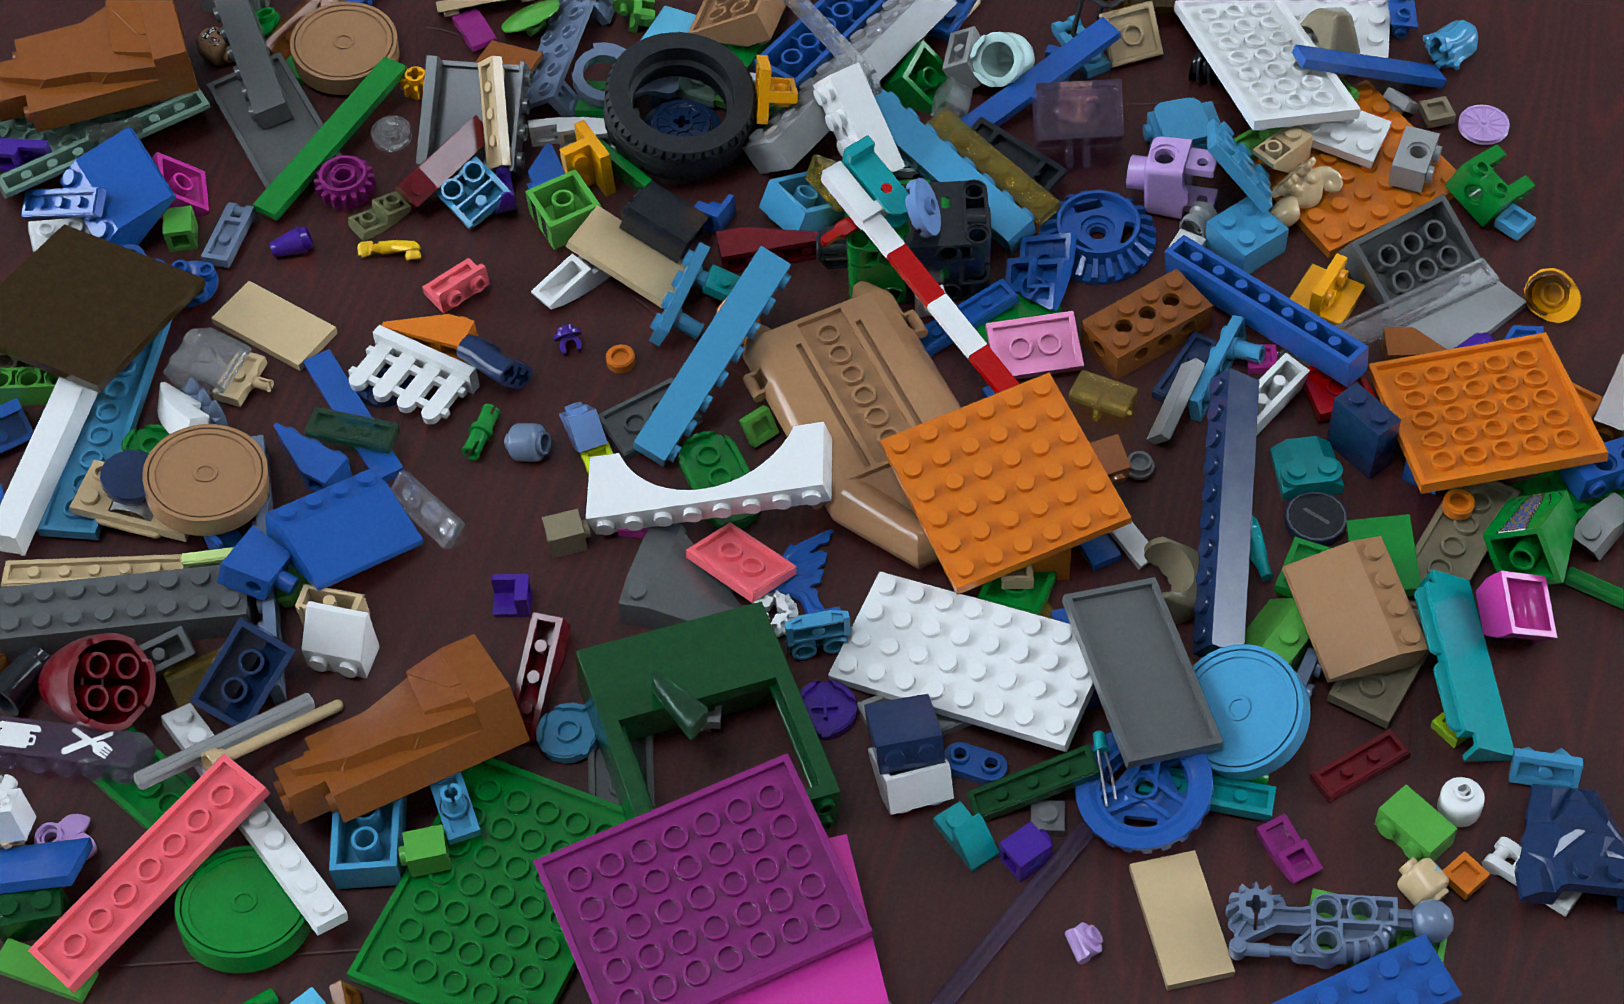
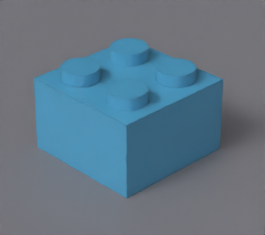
(1246, 236)

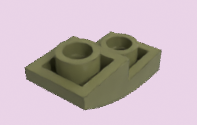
(384, 214)

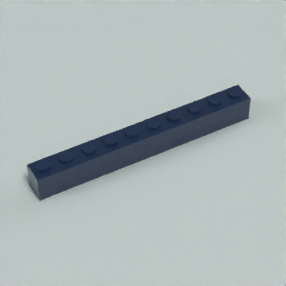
(1226, 513)

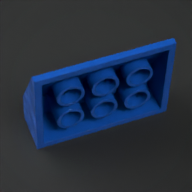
(133, 187)
(343, 529)

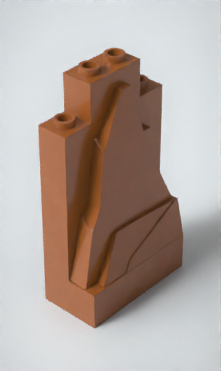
(98, 67)
(427, 728)

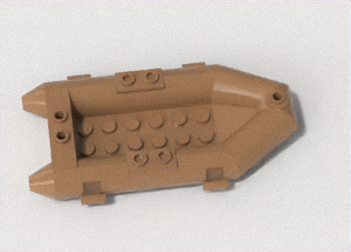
(866, 381)

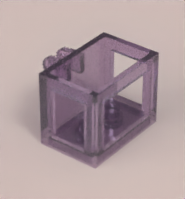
(1077, 116)

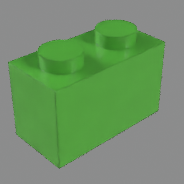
(1415, 825)

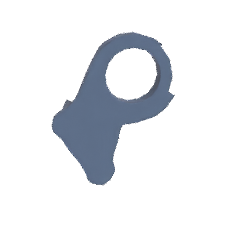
(608, 53)

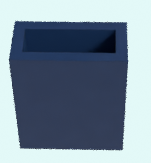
(1363, 430)
(904, 734)

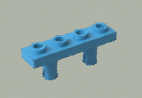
(672, 315)
(1229, 348)
(455, 809)

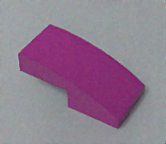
(474, 29)
(1287, 850)

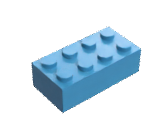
(366, 847)

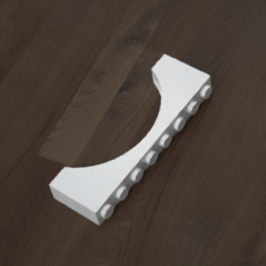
(791, 477)

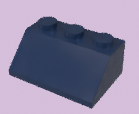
(242, 673)

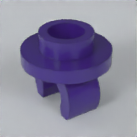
(568, 334)

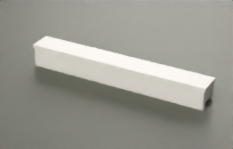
(43, 464)

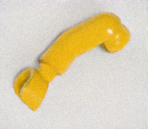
(411, 248)

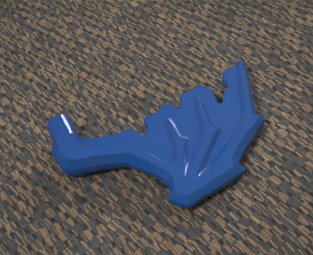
(807, 572)

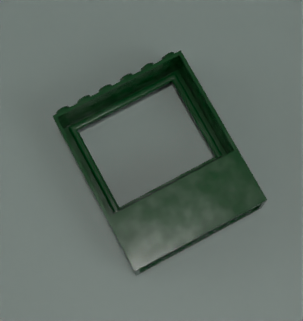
(716, 660)

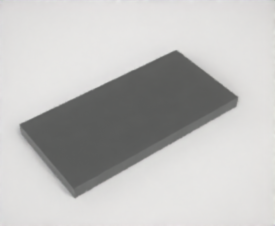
(274, 147)
(1141, 672)

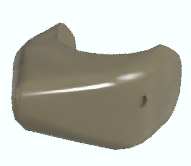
(1333, 29)
(1181, 567)

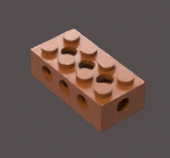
(1146, 324)

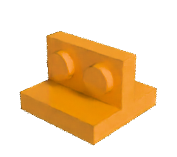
(771, 90)
(589, 159)
(1329, 291)

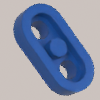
(974, 763)

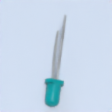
(1102, 748)

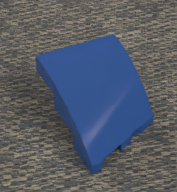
(1043, 268)

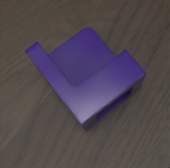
(511, 595)

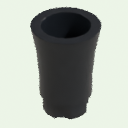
(21, 679)

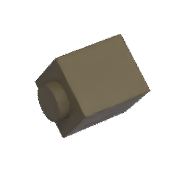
(566, 533)

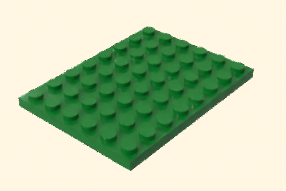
(487, 921)

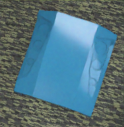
(472, 193)
(817, 629)

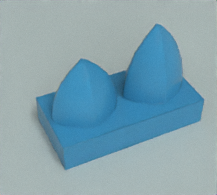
(1545, 768)

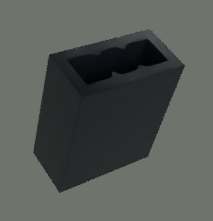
(663, 221)

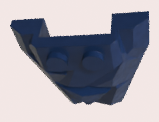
(1569, 846)

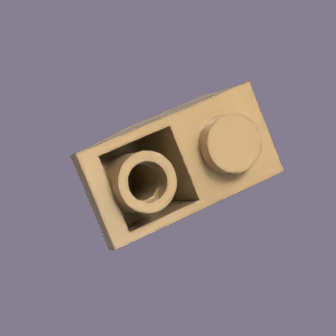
(1285, 148)

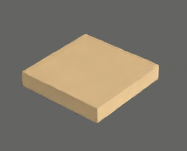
(1138, 34)

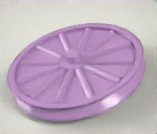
(1483, 124)

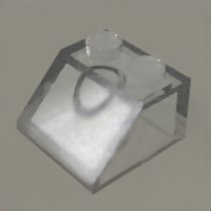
(208, 358)

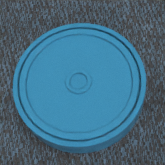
(1256, 707)

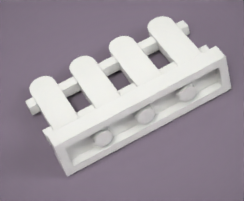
(421, 361)

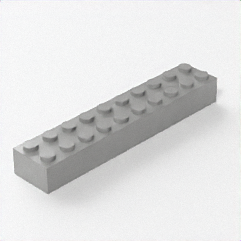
(881, 42)

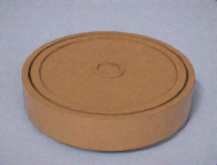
(341, 45)
(206, 479)

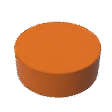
(620, 359)
(1458, 504)

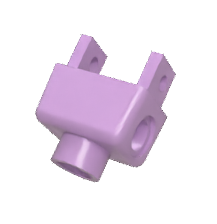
(1168, 176)

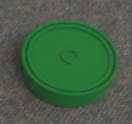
(237, 914)

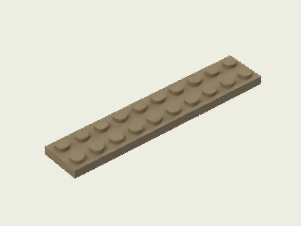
(1447, 547)

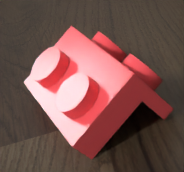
(456, 285)

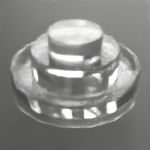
(391, 133)

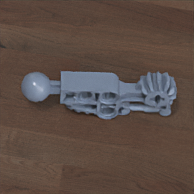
(1348, 936)

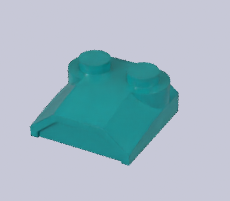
(1306, 466)

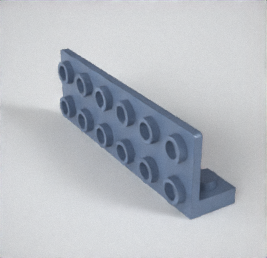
(558, 47)

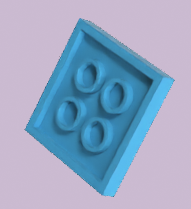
(1237, 162)

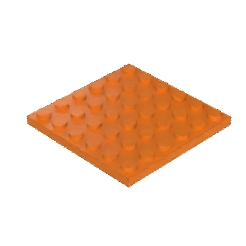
(1365, 197)
(1487, 413)
(1004, 483)

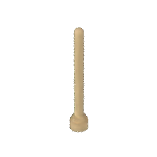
(210, 756)

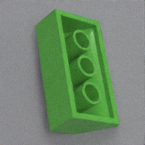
(1280, 630)

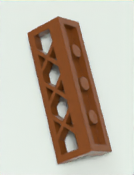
(279, 39)

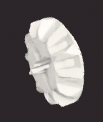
(784, 605)

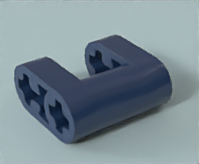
(488, 359)

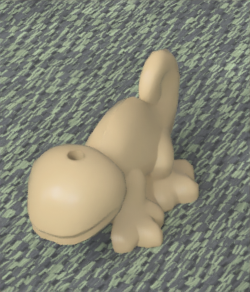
(1303, 189)

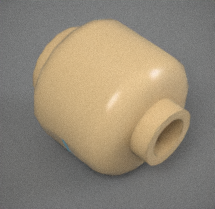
(1422, 881)

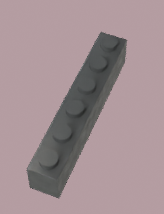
(253, 62)

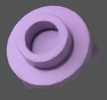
(1084, 942)

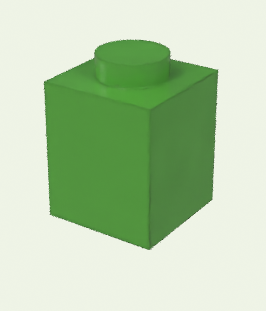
(180, 229)
(425, 851)

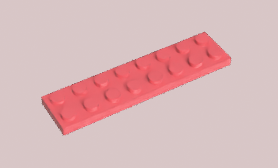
(149, 872)

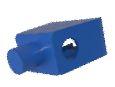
(257, 566)

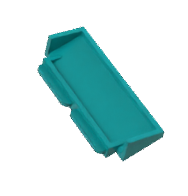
(1463, 666)

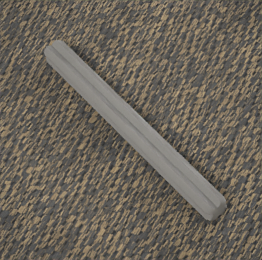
(243, 731)

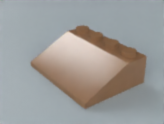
(738, 21)
(1356, 610)

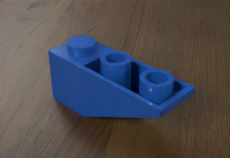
(312, 461)

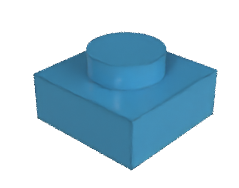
(1514, 222)

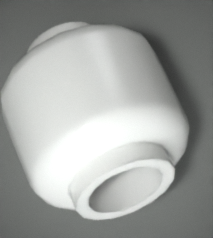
(1461, 801)

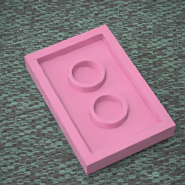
(1037, 344)

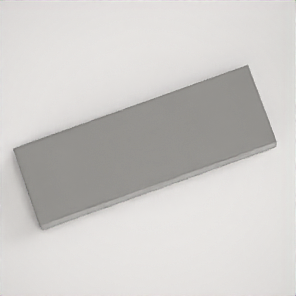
(1175, 401)

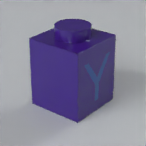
(1025, 851)

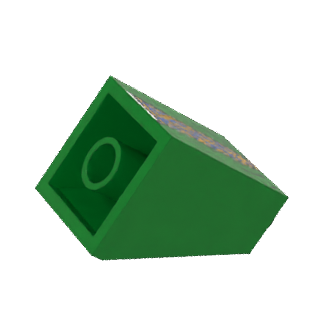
(1533, 535)

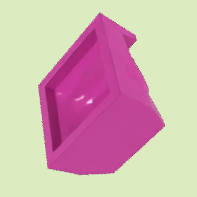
(1516, 607)

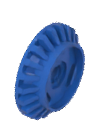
(1107, 258)
(1173, 811)

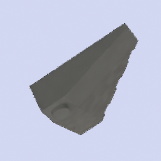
(667, 586)

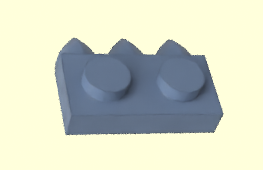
(208, 406)

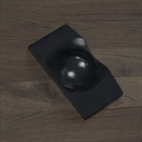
(1033, 163)

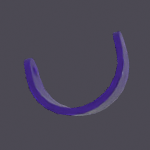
(507, 200)

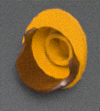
(1552, 295)

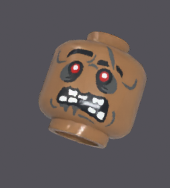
(212, 46)

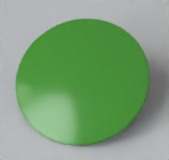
(530, 16)

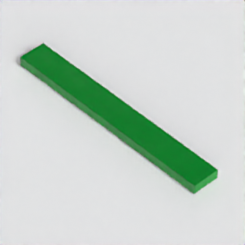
(330, 138)

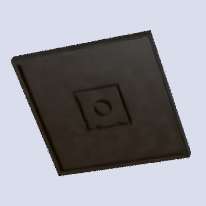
(88, 306)

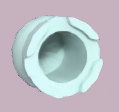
(1001, 58)

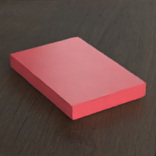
(741, 562)

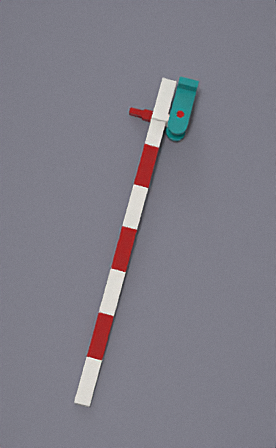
(878, 207)

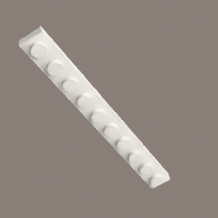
(269, 838)

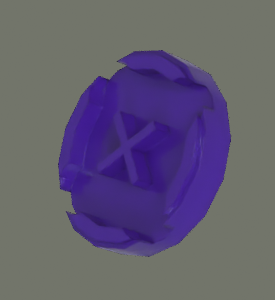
(830, 708)

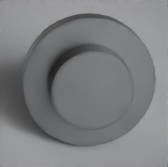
(1141, 465)

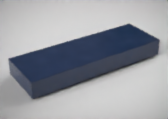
(1197, 347)

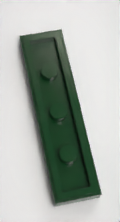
(1034, 783)

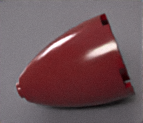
(98, 682)

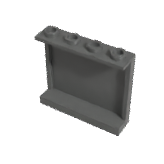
(454, 97)

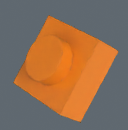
(1466, 875)

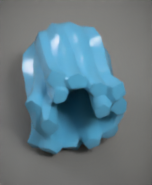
(1452, 44)

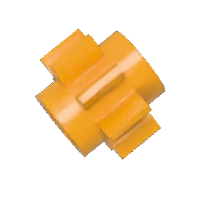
(413, 83)

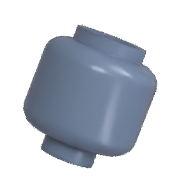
(527, 442)

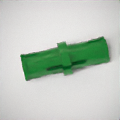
(480, 432)

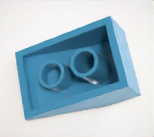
(797, 205)

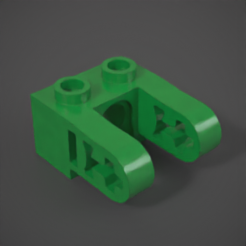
(1483, 190)

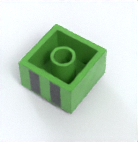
(561, 206)

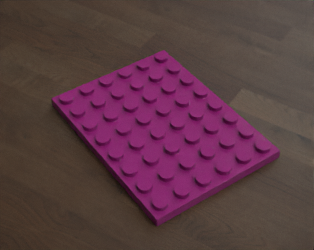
(704, 894)

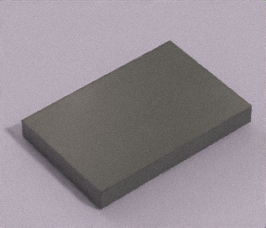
(627, 419)

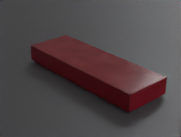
(1359, 765)

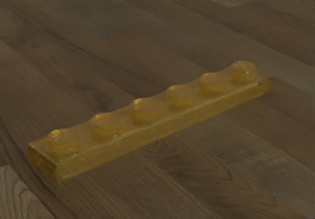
(992, 162)

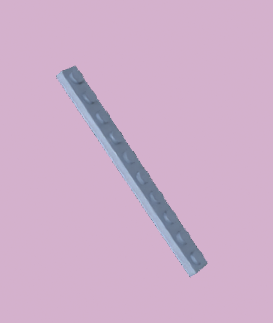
(270, 607)

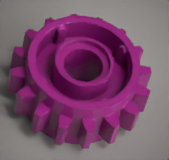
(344, 182)

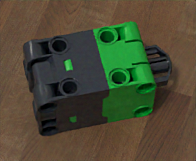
(954, 257)

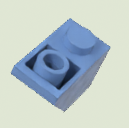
(583, 426)

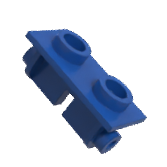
(1402, 17)

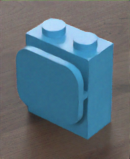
(1180, 119)

